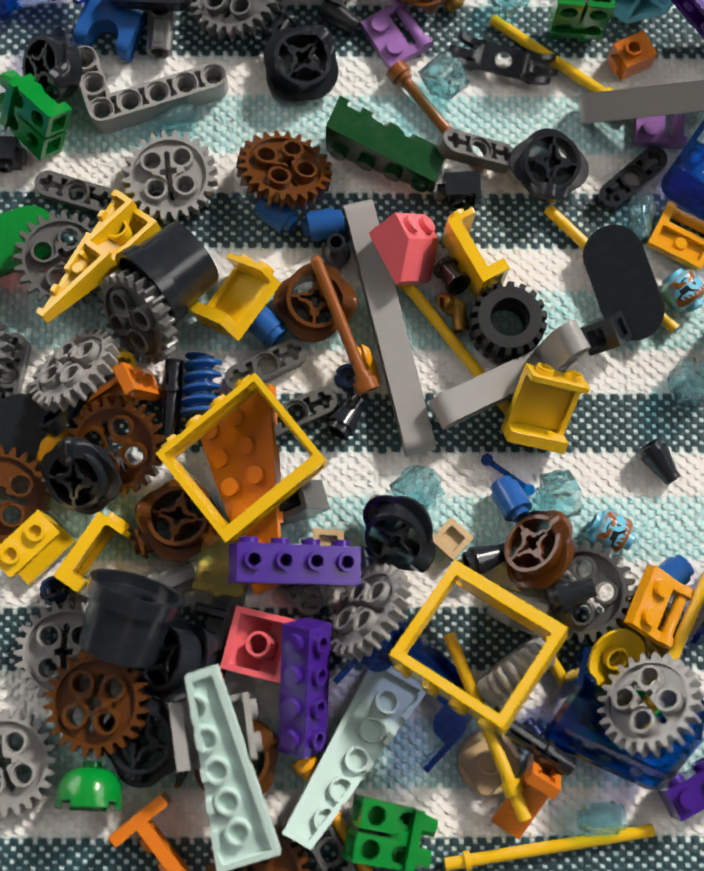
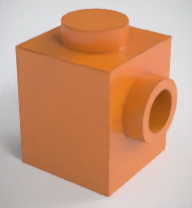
(631, 55)

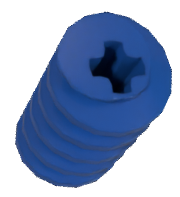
(199, 383)

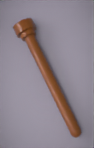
(400, 75)
(364, 379)

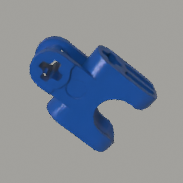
(102, 17)

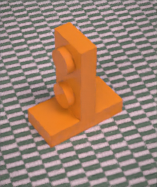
(130, 383)
(539, 783)
(151, 836)

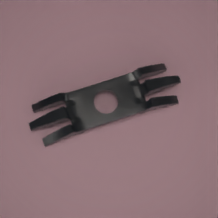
(520, 65)

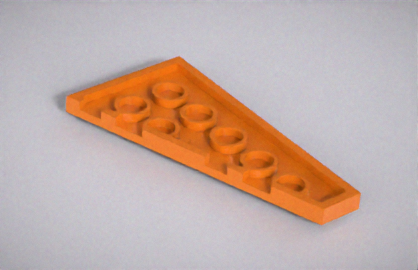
(247, 465)

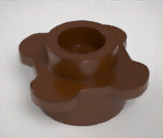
(141, 544)

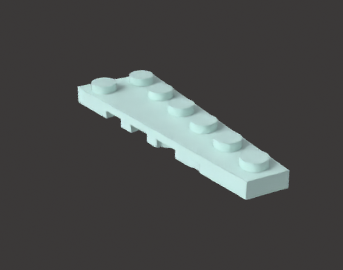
(366, 728)
(234, 800)

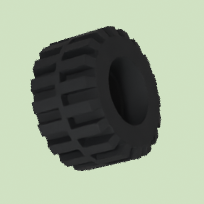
(514, 300)

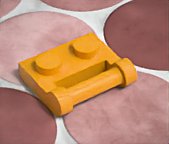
(676, 241)
(650, 603)

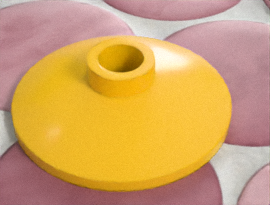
(612, 650)

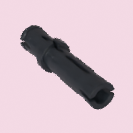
(171, 397)
(542, 748)

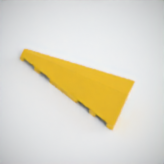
(95, 255)

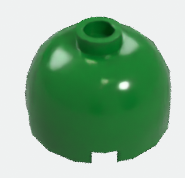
(90, 788)

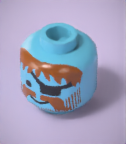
(683, 291)
(611, 531)

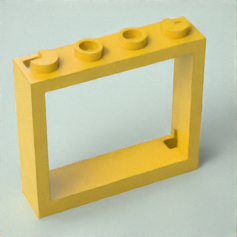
(201, 425)
(506, 603)

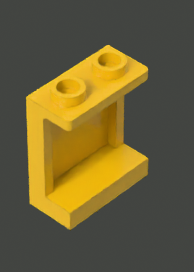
(469, 259)
(238, 298)
(543, 407)
(34, 548)
(88, 549)

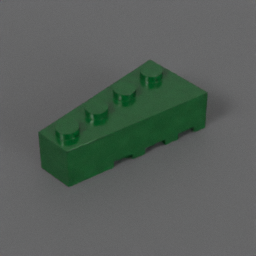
(382, 148)

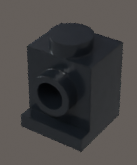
(11, 154)
(460, 189)
(607, 332)

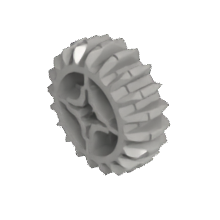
(504, 677)

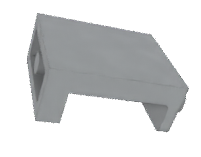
(183, 730)

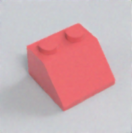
(407, 247)
(255, 644)

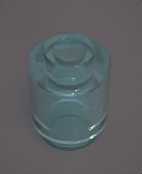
(601, 818)

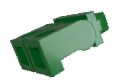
(580, 19)
(33, 114)
(400, 836)

